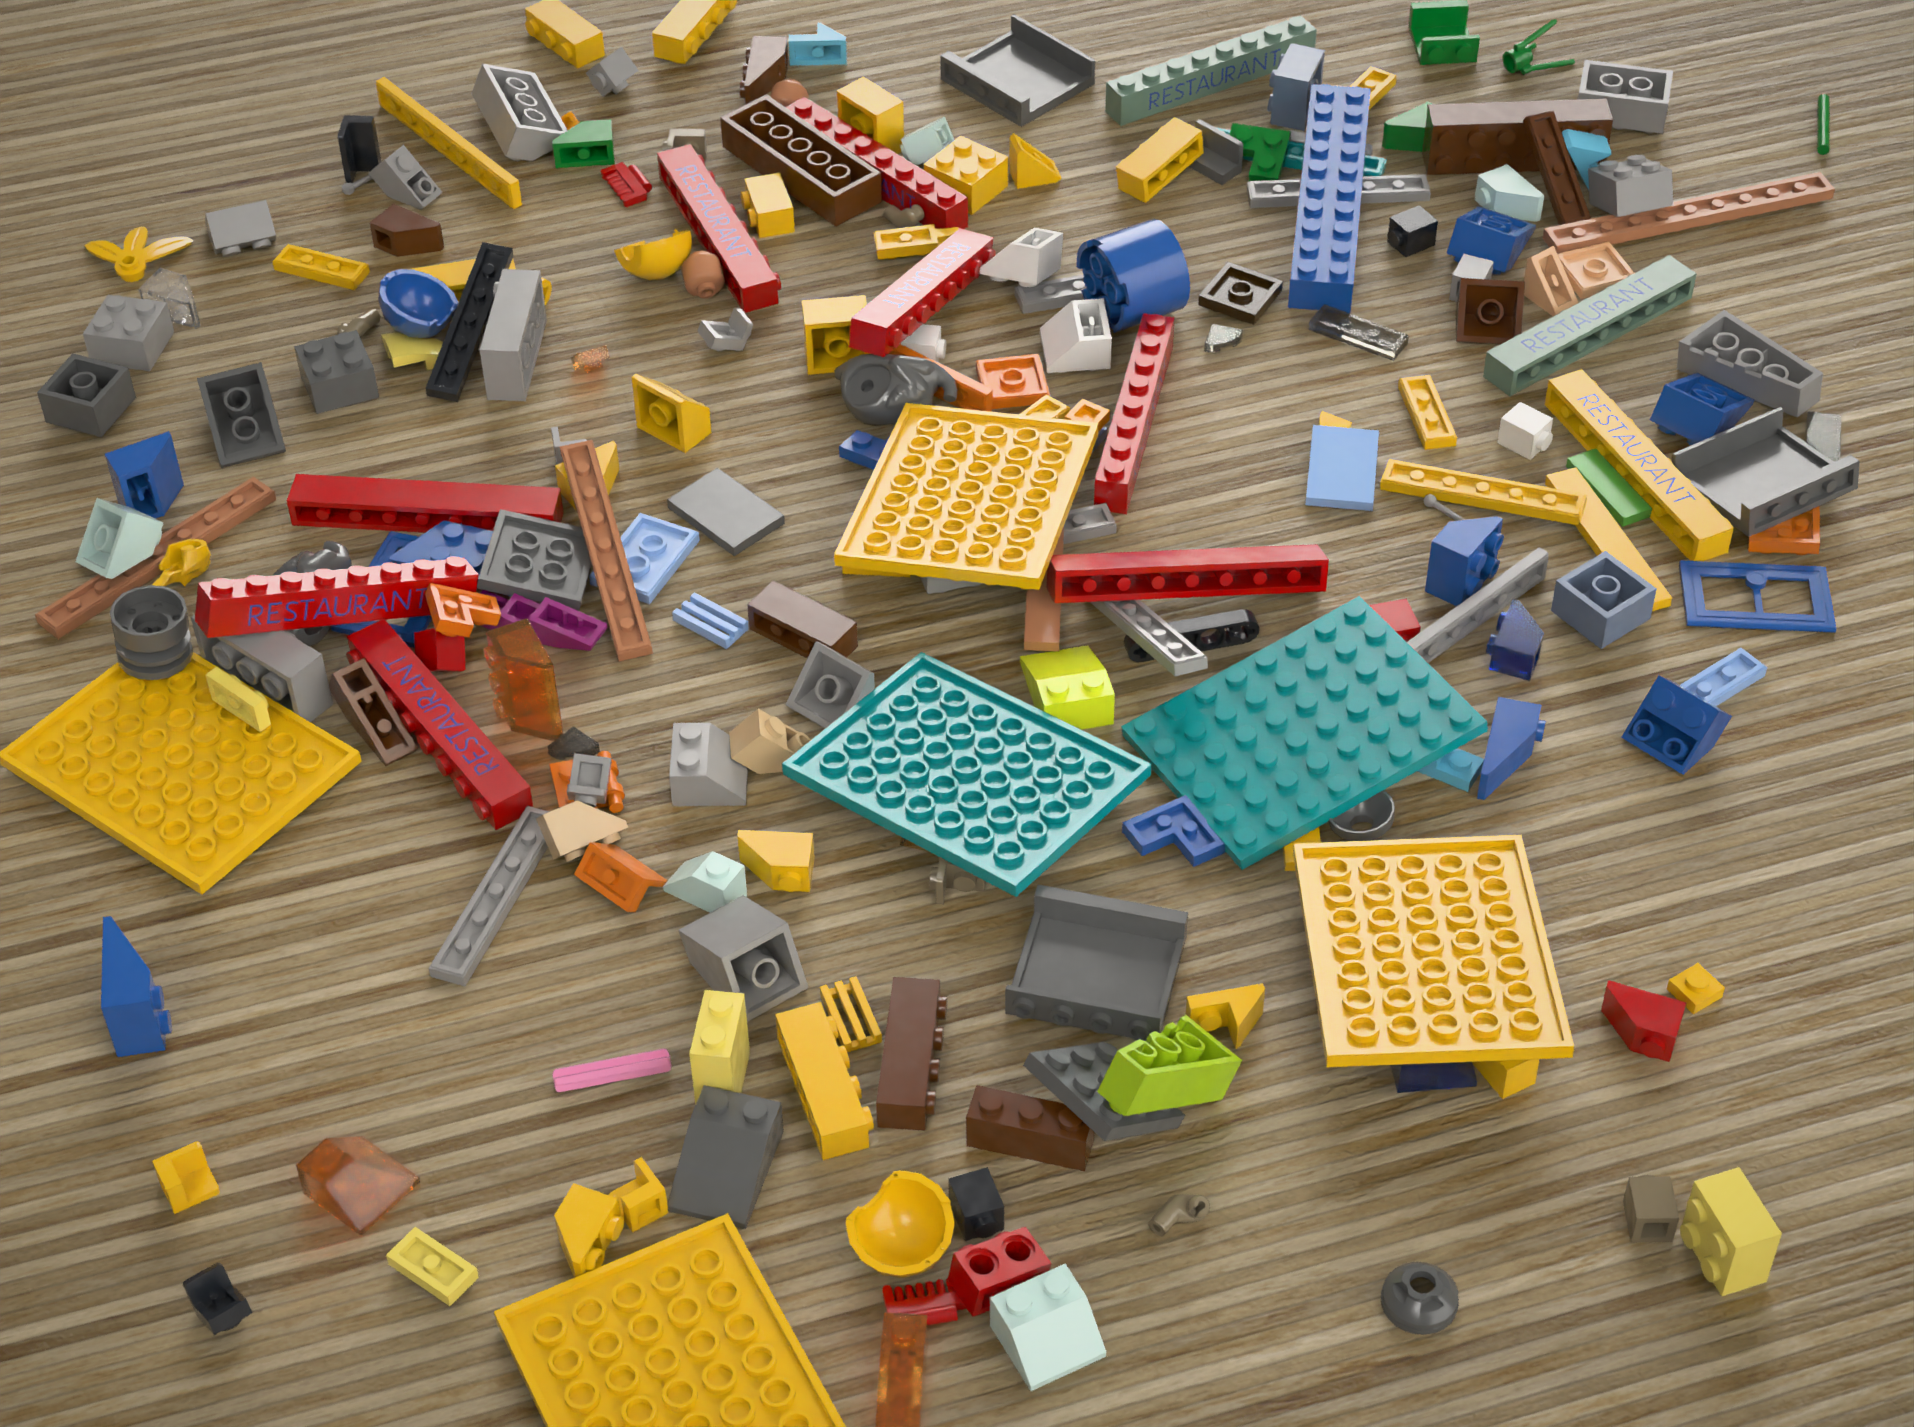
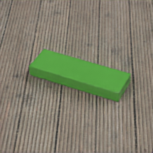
(1610, 487)

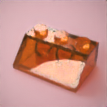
(523, 681)

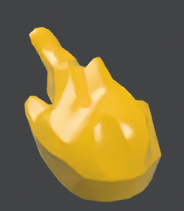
(183, 562)

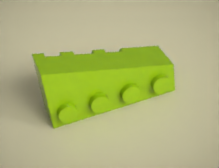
(1169, 1070)

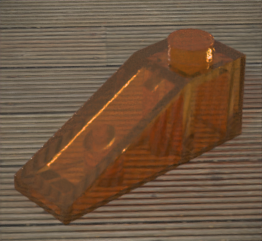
(902, 1370)

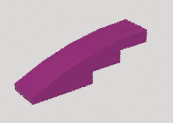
(552, 621)

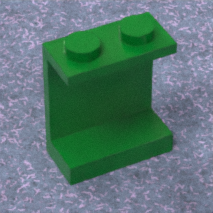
(1442, 32)

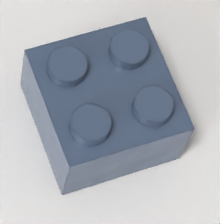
(1292, 85)
(1603, 599)

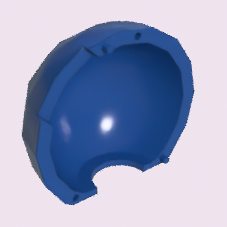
(416, 303)

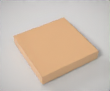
(1594, 268)

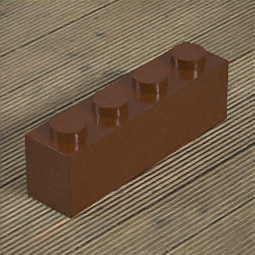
(909, 1054)

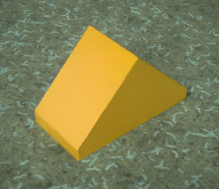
(1029, 165)

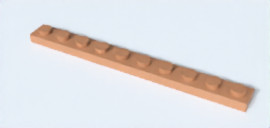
(1691, 213)

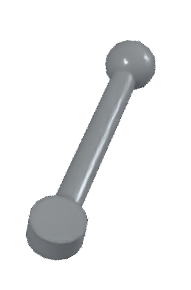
(349, 188)
(1431, 501)

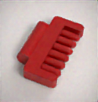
(627, 182)
(938, 1307)

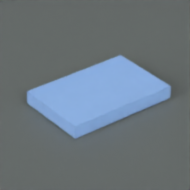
(1342, 468)
(654, 553)

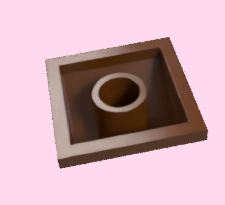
(1489, 310)

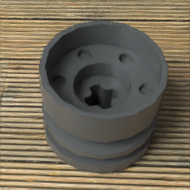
(151, 632)

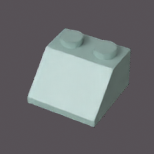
(117, 538)
(1046, 1327)

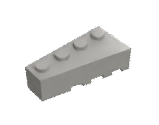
(1750, 364)

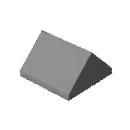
(829, 686)

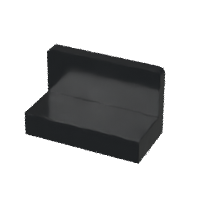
(358, 145)

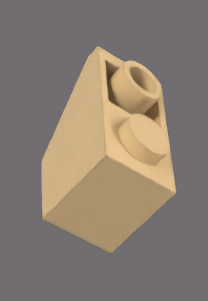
(764, 742)
(575, 826)

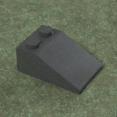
(241, 415)
(726, 1155)

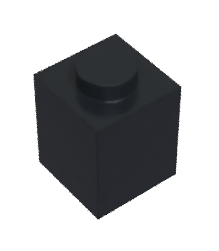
(1412, 231)
(976, 1204)

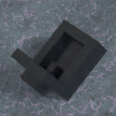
(216, 1299)

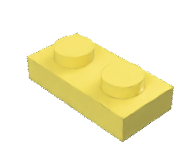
(238, 699)
(432, 1266)

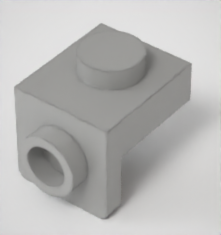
(727, 335)
(589, 779)

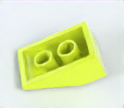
(1070, 686)

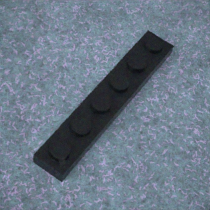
(468, 323)

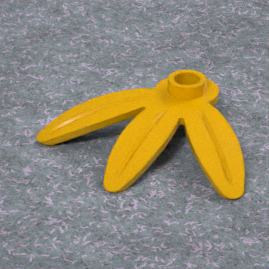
(132, 260)

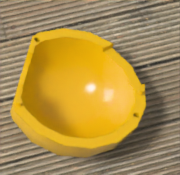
(656, 258)
(902, 1226)

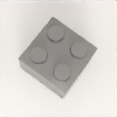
(1630, 186)
(129, 332)

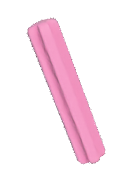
(611, 1070)

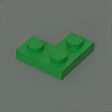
(1266, 147)

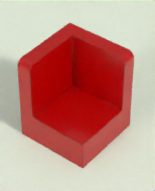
(440, 651)

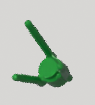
(1521, 55)

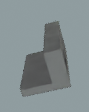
(1221, 154)

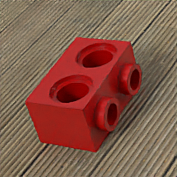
(994, 1267)

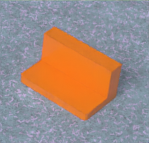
(617, 875)

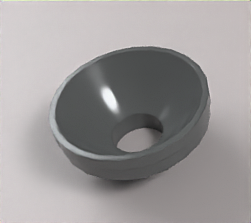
(1376, 810)
(1419, 1311)

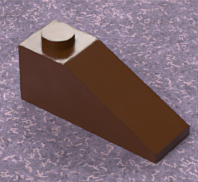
(371, 712)

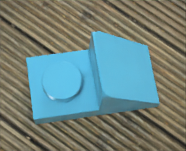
(822, 48)
(1586, 150)
(1456, 769)

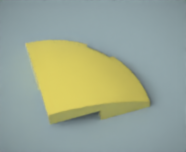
(409, 350)

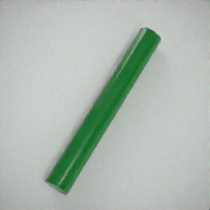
(1823, 124)

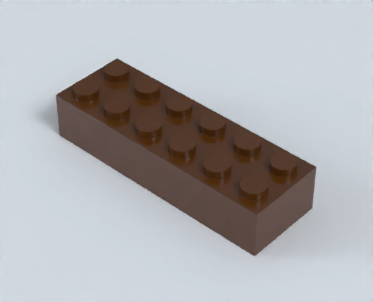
(1492, 134)
(810, 163)

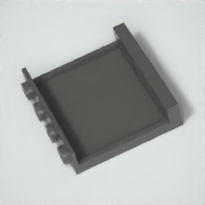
(1020, 72)
(1764, 473)
(1097, 963)

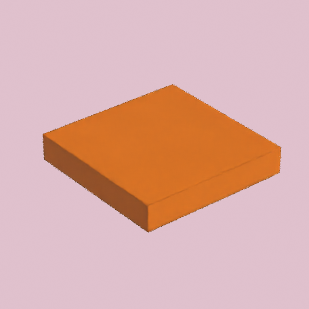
(1014, 380)

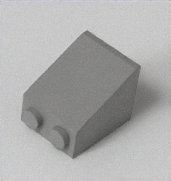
(746, 953)

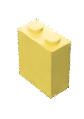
(720, 1043)

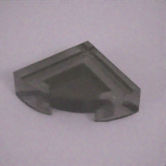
(1222, 337)
(573, 742)

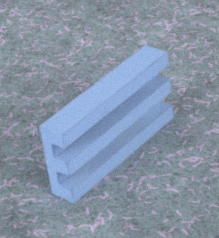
(714, 618)

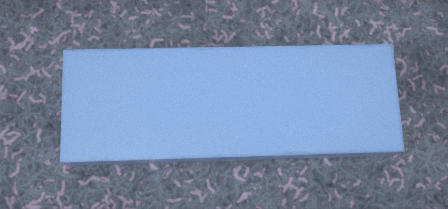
(1726, 677)

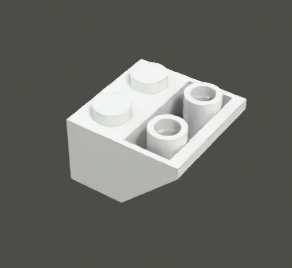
(1027, 259)
(1077, 338)

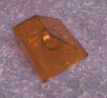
(354, 1180)

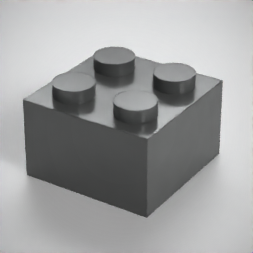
(336, 371)
(86, 395)

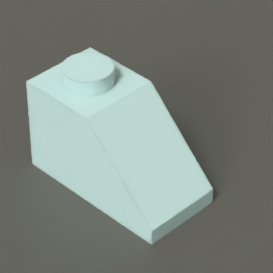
(926, 141)
(1509, 194)
(708, 881)

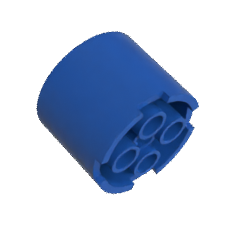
(1135, 273)

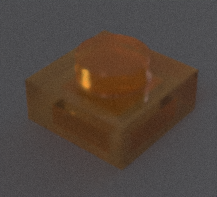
(591, 359)

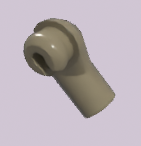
(906, 218)
(361, 323)
(1177, 1210)

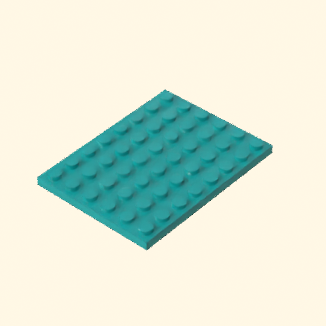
(1303, 730)
(968, 772)

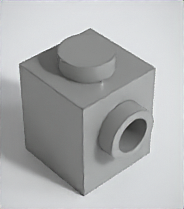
(612, 72)

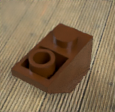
(405, 232)

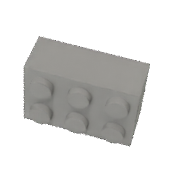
(1634, 93)

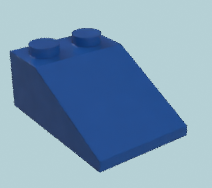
(1490, 237)
(1698, 408)
(130, 997)

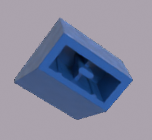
(146, 475)
(1463, 558)
(1675, 725)

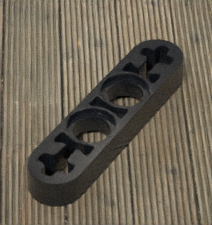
(1239, 624)

